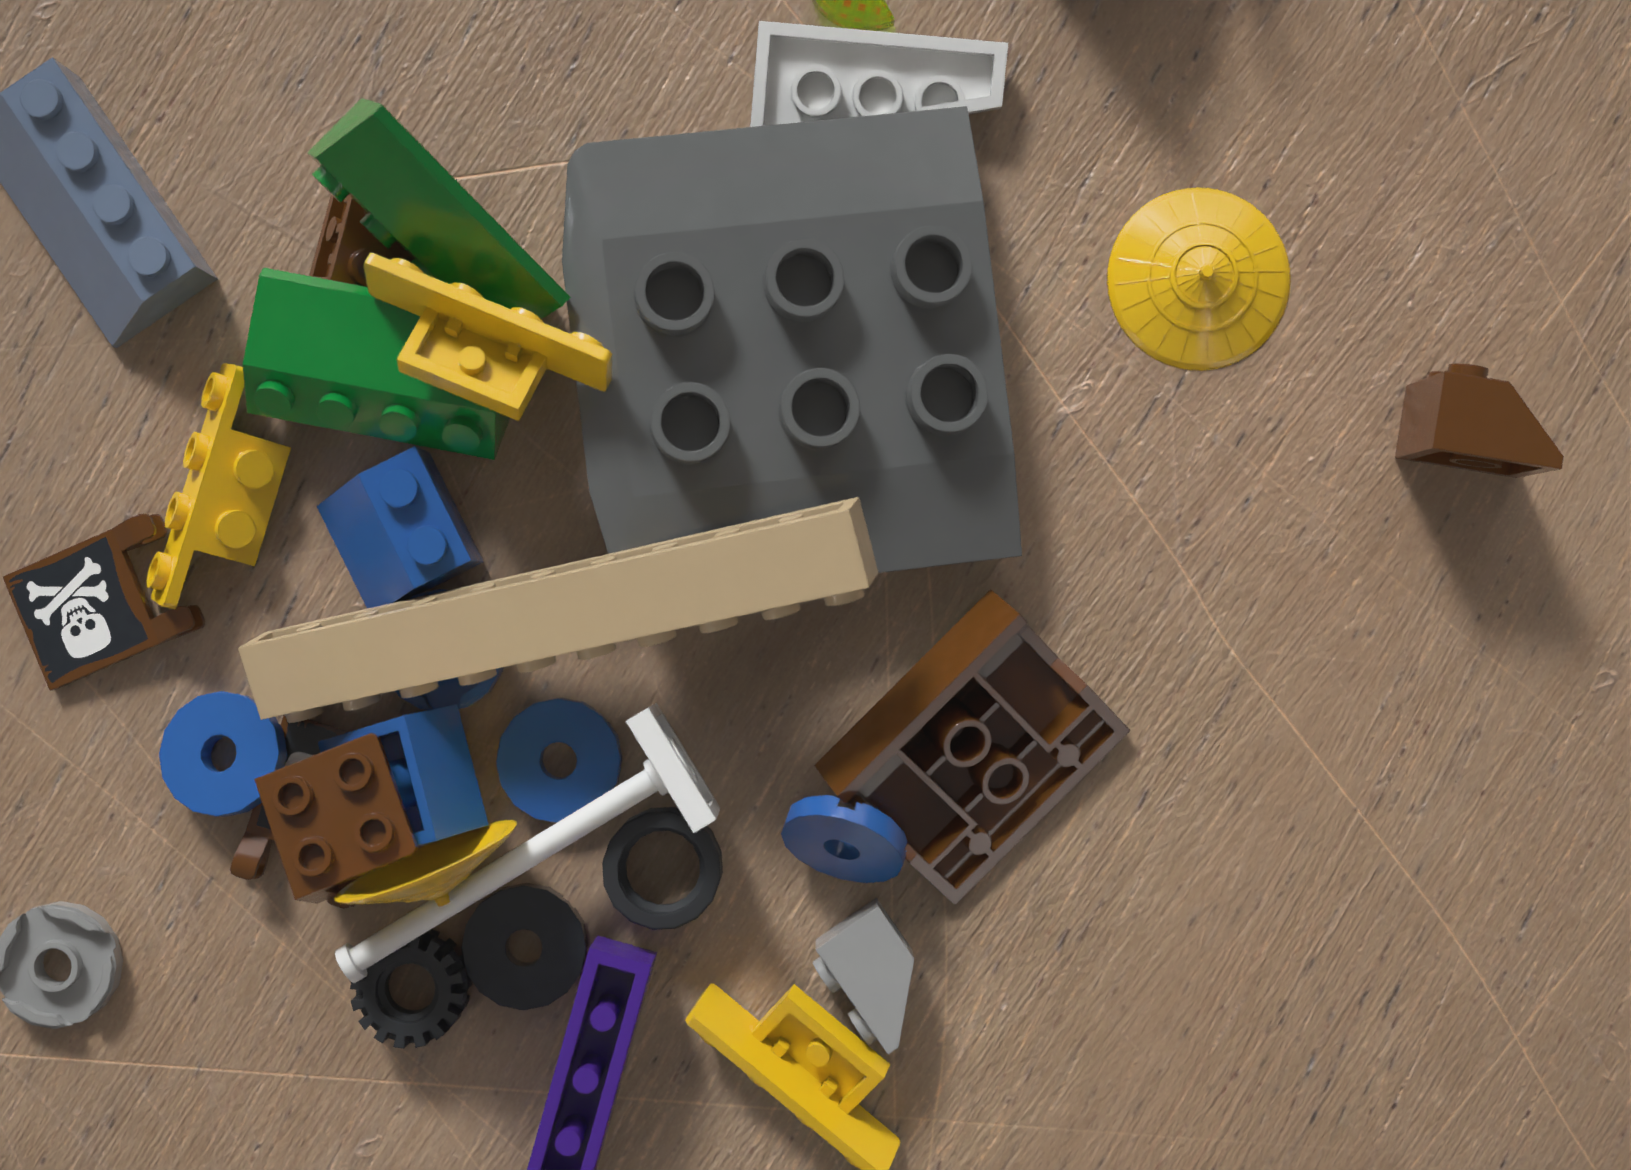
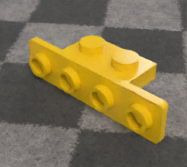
(478, 345)
(225, 493)
(805, 1064)

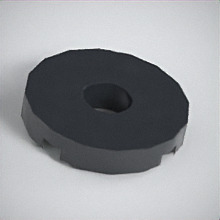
(516, 982)

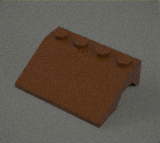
(973, 745)

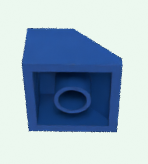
(399, 529)
(430, 770)

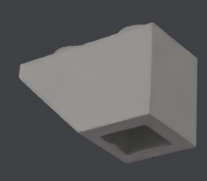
(873, 968)

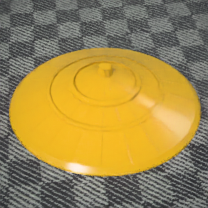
(1198, 279)
(429, 872)

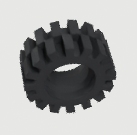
(414, 1025)

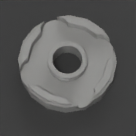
(93, 957)

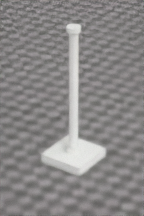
(665, 771)

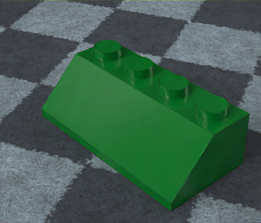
(427, 211)
(330, 361)

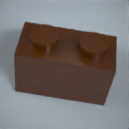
(1473, 425)

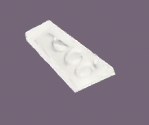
(849, 73)

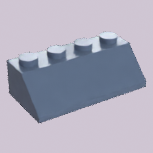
(94, 204)

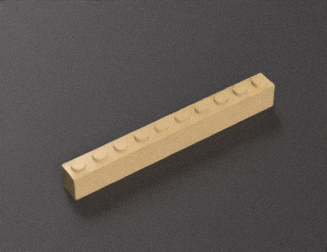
(563, 610)

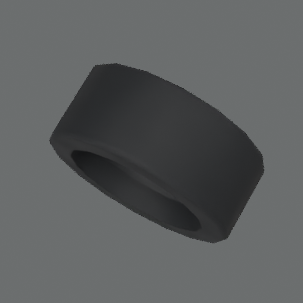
(631, 903)

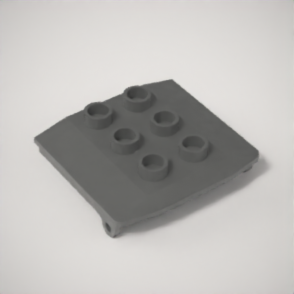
(794, 334)

